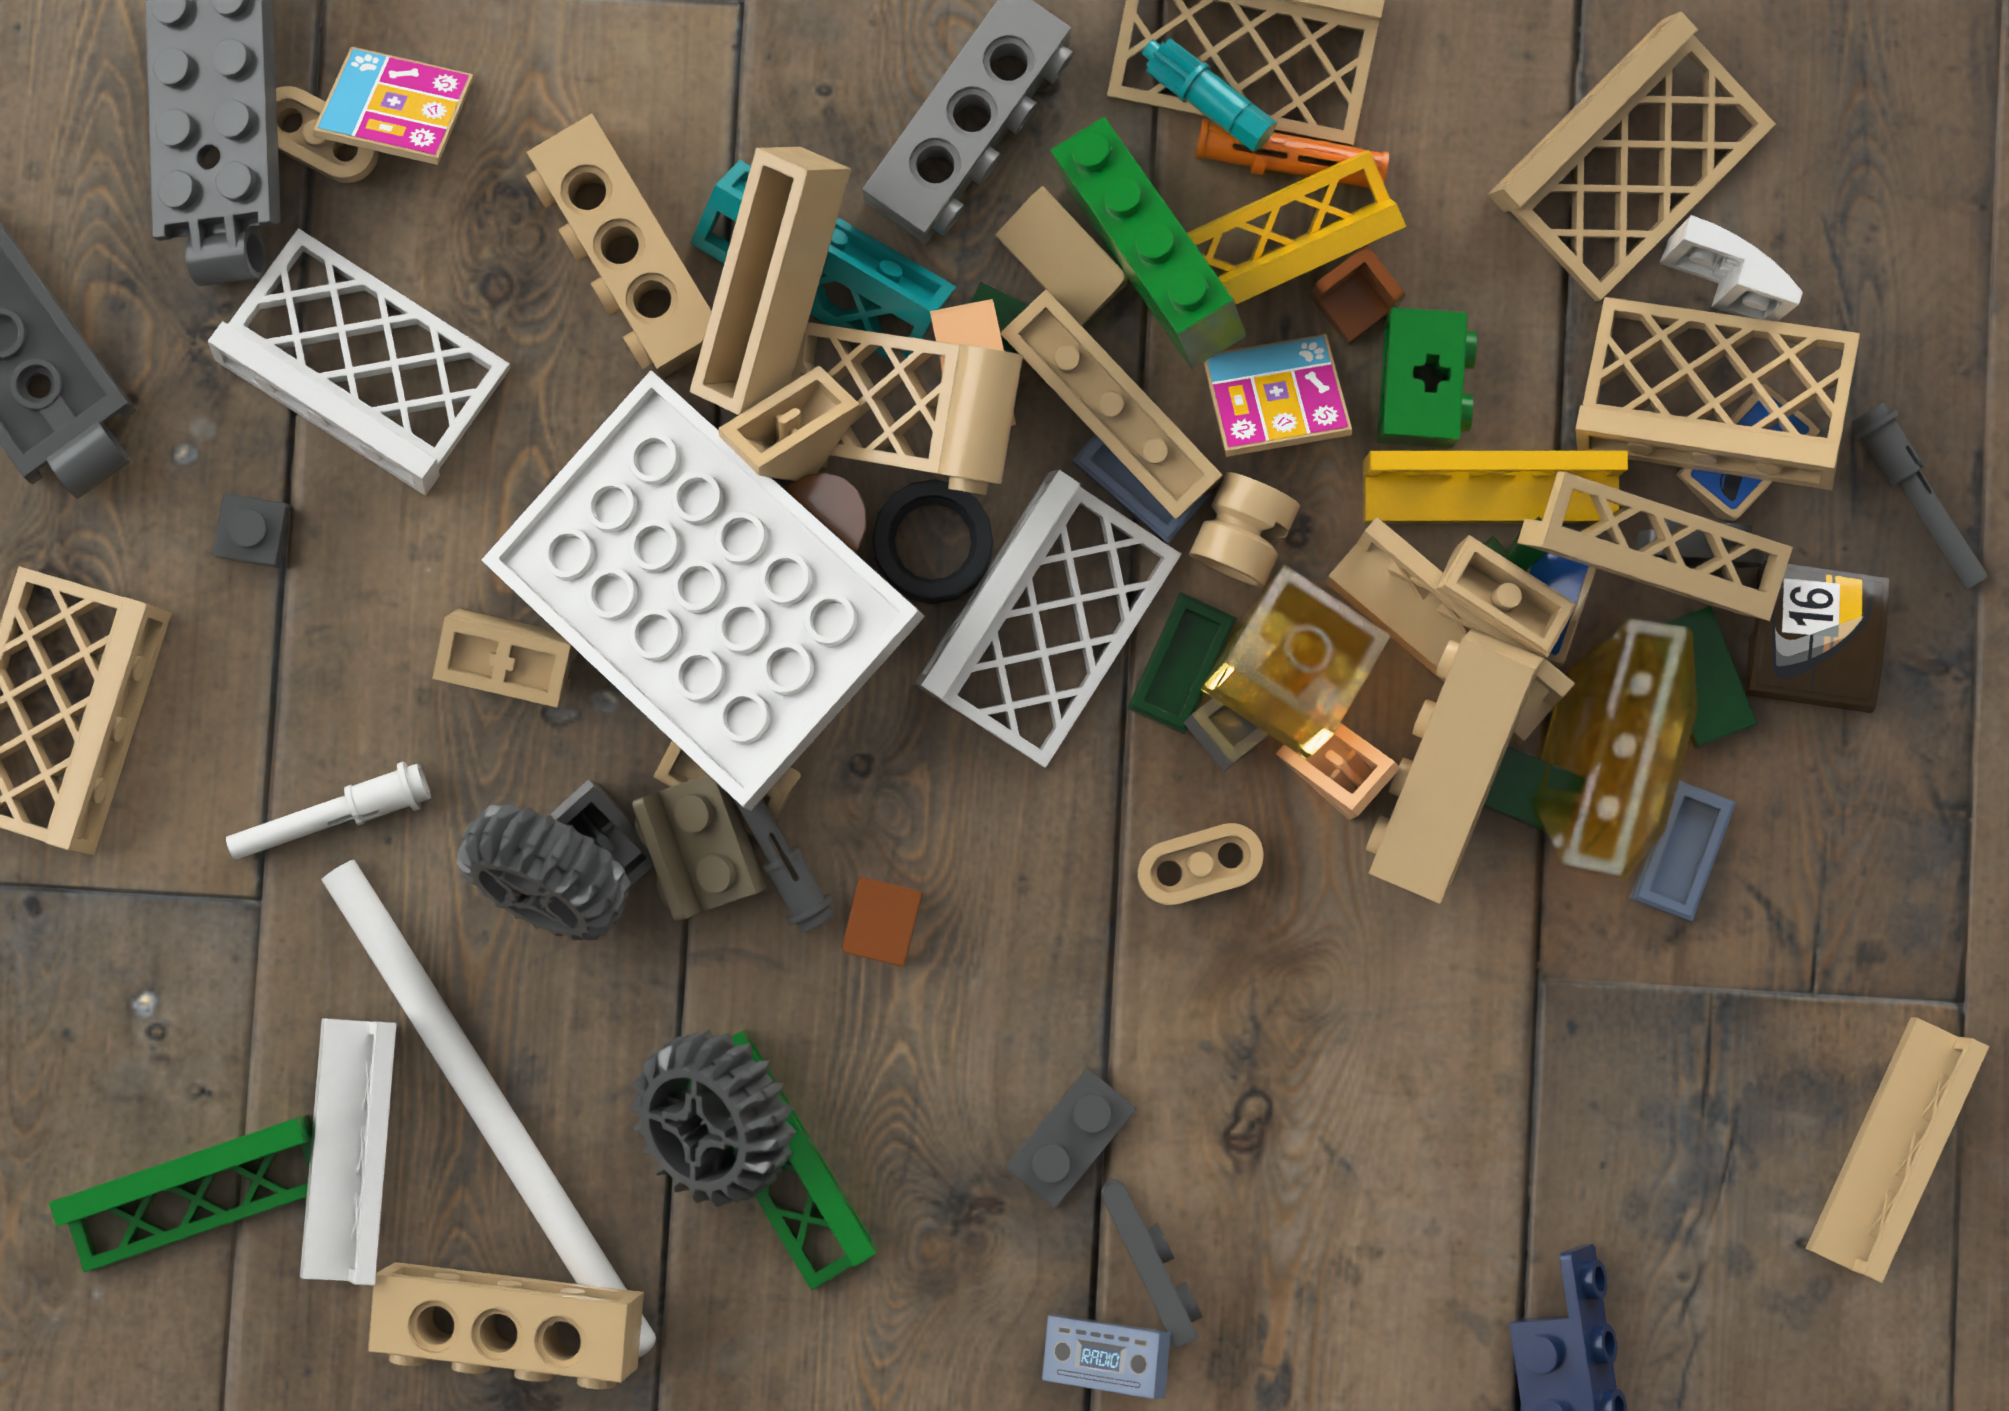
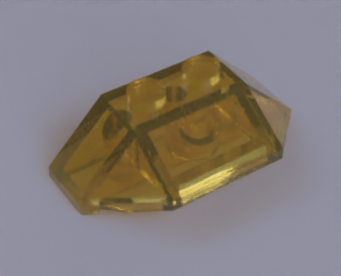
(1628, 736)

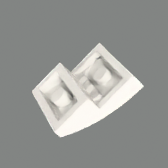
(1746, 277)

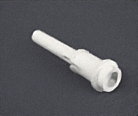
(361, 802)

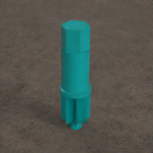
(1208, 93)

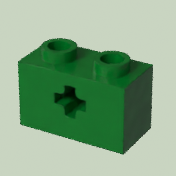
(1405, 409)

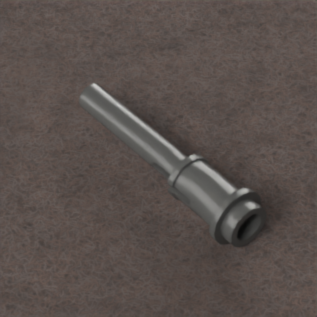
(1902, 466)
(799, 890)

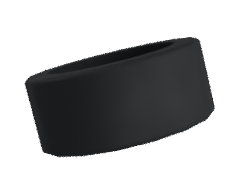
(925, 494)

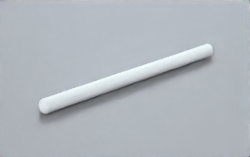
(473, 1083)

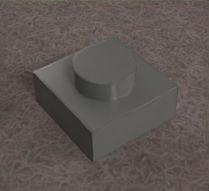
(251, 530)
(1224, 733)

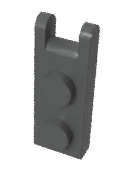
(1149, 1253)

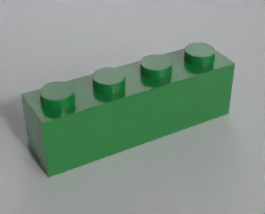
(1148, 243)

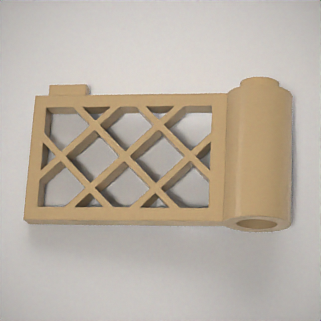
(971, 403)

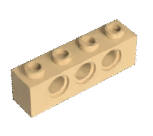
(584, 157)
(603, 1316)

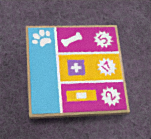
(393, 105)
(1277, 395)

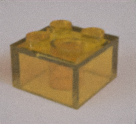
(1296, 662)

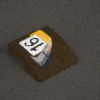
(1821, 640)

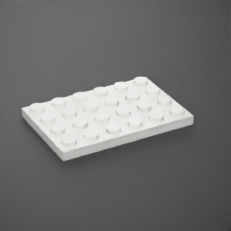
(702, 590)

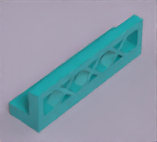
(853, 259)

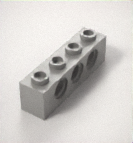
(1008, 29)

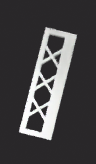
(348, 1151)

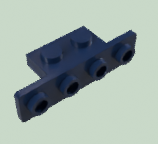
(1570, 1357)

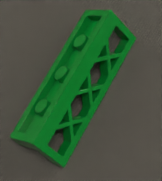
(173, 1174)
(823, 1191)

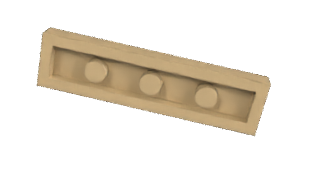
(1111, 404)
(1644, 568)
(1399, 595)
(1896, 1149)

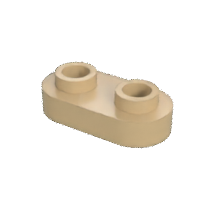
(314, 151)
(1199, 864)

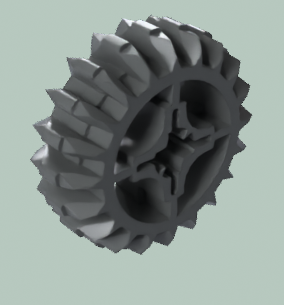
(543, 872)
(726, 1108)

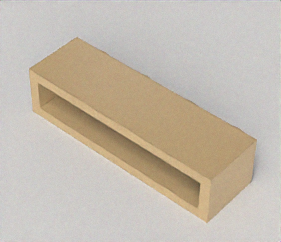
(769, 276)
(1454, 765)

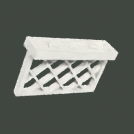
(327, 404)
(1001, 588)

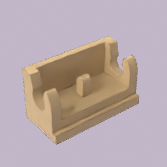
(504, 657)

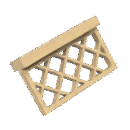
(1350, 14)
(1595, 117)
(1711, 444)
(108, 712)

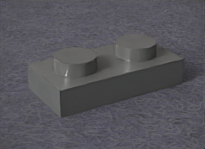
(1070, 1137)

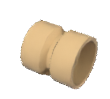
(1244, 530)

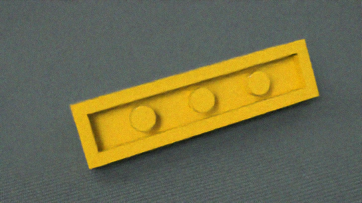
(1310, 249)
(1481, 485)

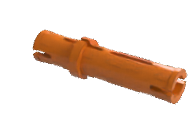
(1217, 145)

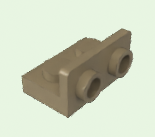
(697, 847)

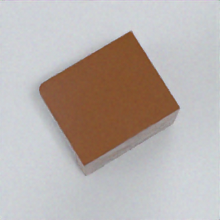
(1357, 294)
(882, 921)

